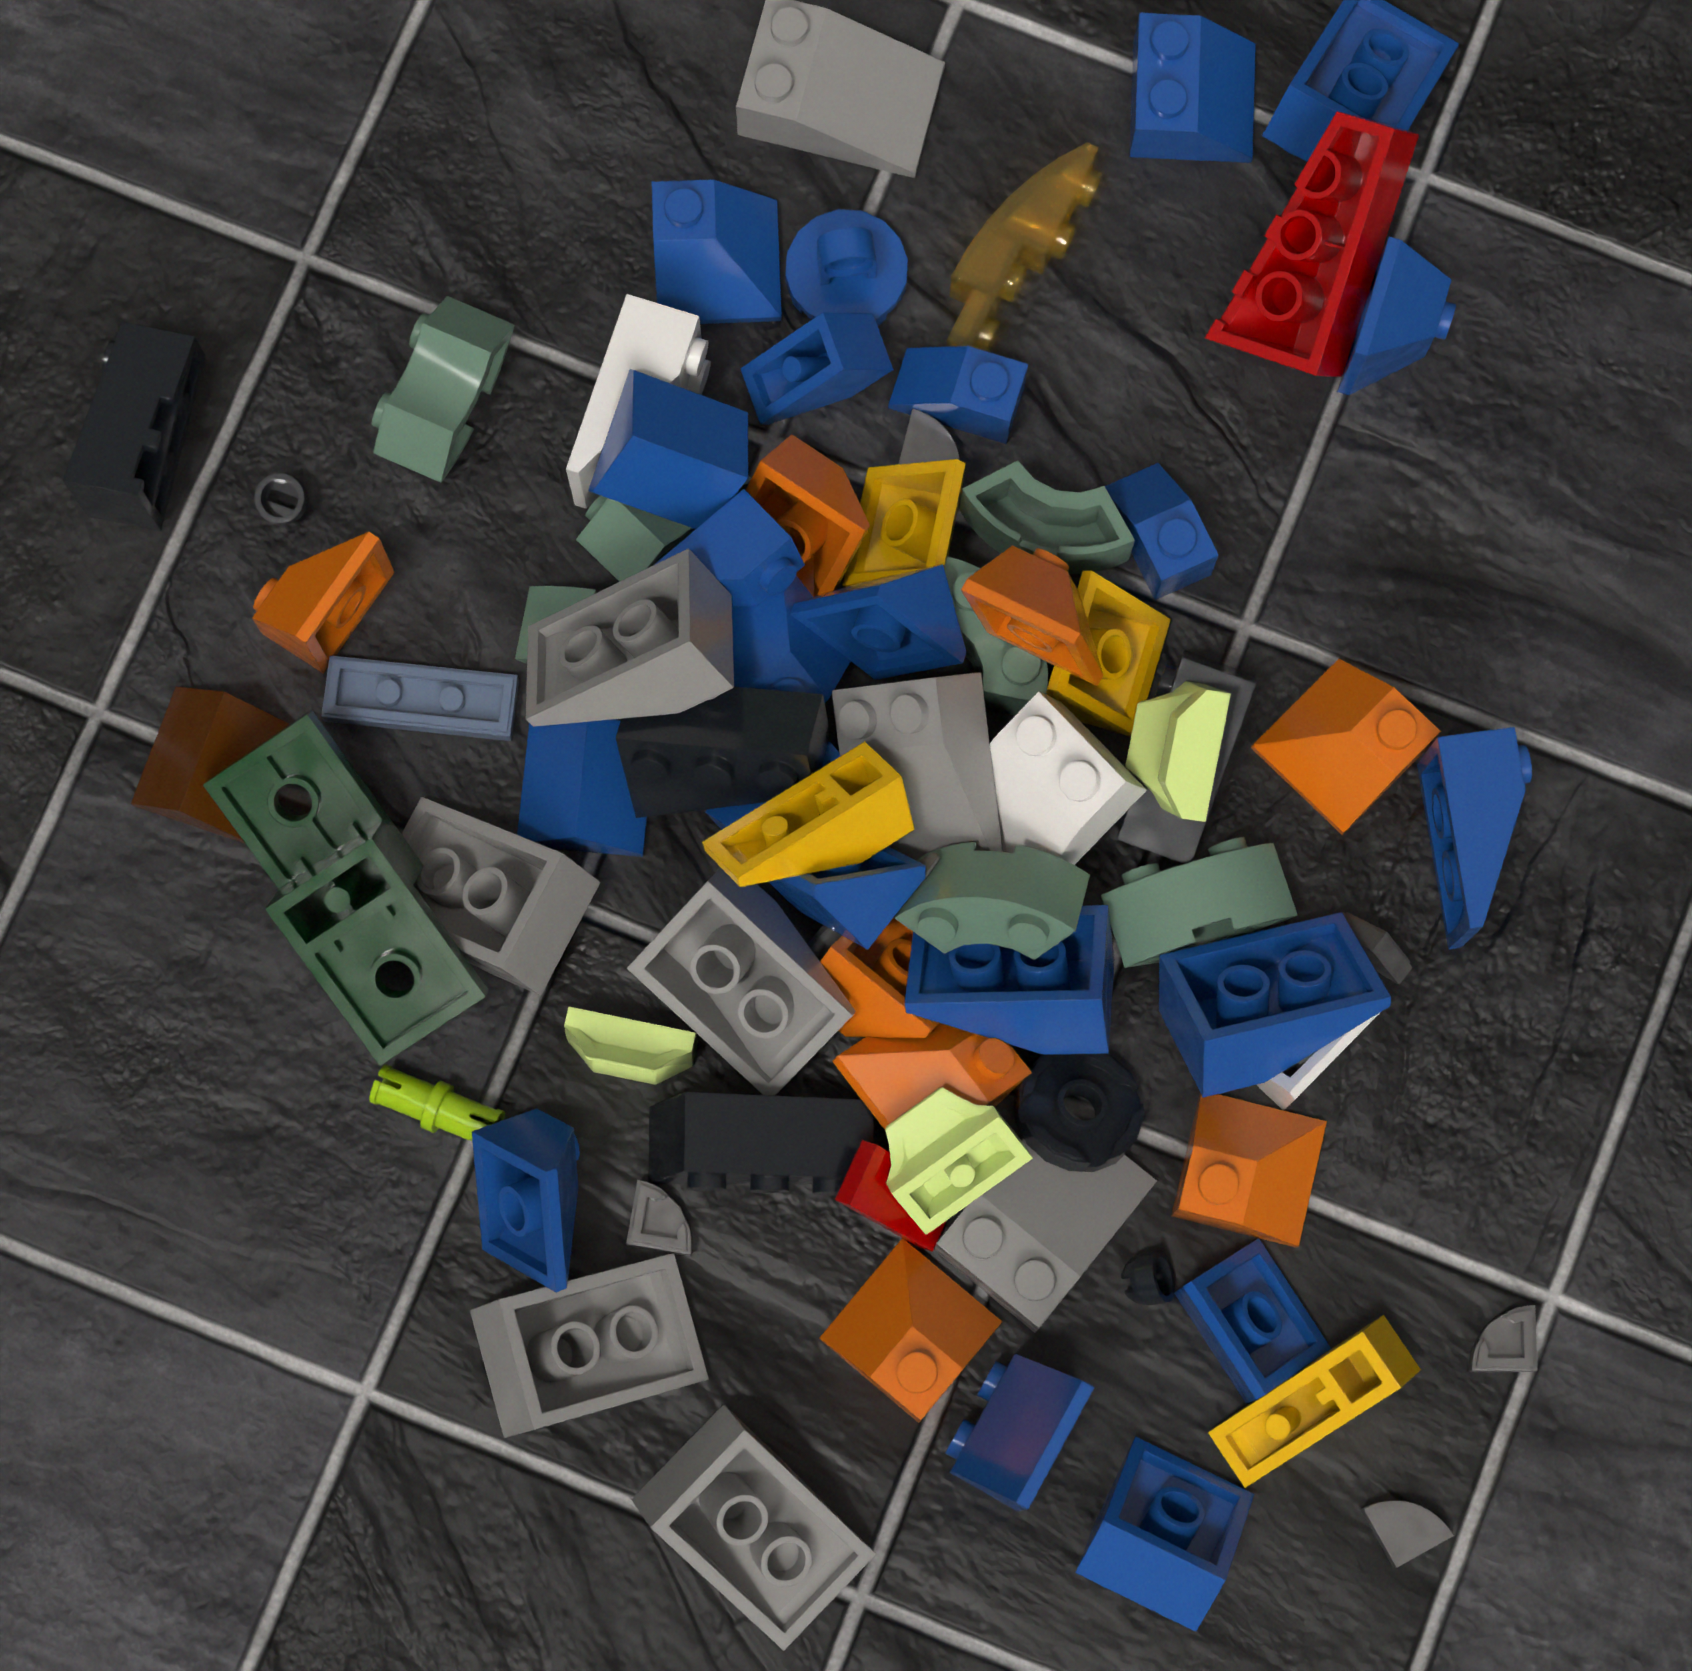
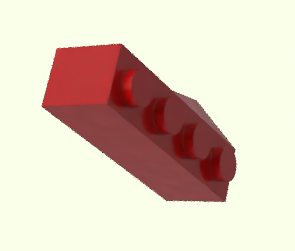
(1322, 251)

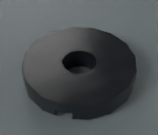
(1076, 1142)

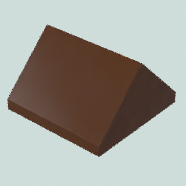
(196, 741)

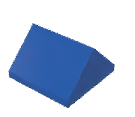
(672, 452)
(889, 623)
(578, 791)
(857, 897)
(1252, 1321)

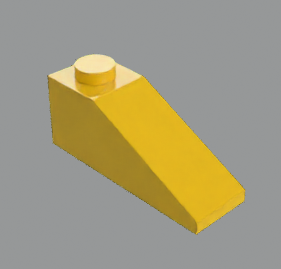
(819, 823)
(1315, 1401)

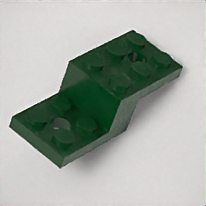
(346, 888)

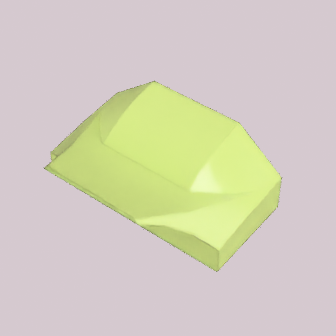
(1178, 747)
(629, 1046)
(949, 1156)

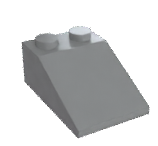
(837, 89)
(633, 648)
(941, 748)
(498, 893)
(744, 982)
(1041, 1231)
(588, 1345)
(752, 1527)

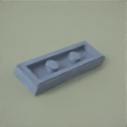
(420, 698)

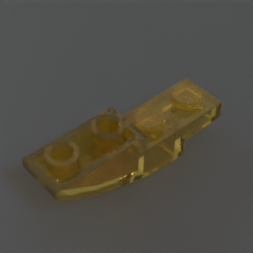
(1020, 232)

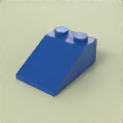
(1366, 65)
(1471, 805)
(1266, 1000)
(1039, 1004)
(1018, 1430)

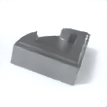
(927, 440)
(1380, 949)
(658, 1222)
(1507, 1343)
(1405, 1529)

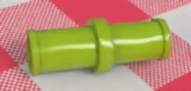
(432, 1104)

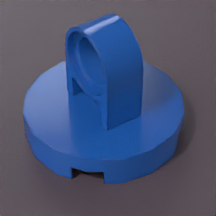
(846, 265)

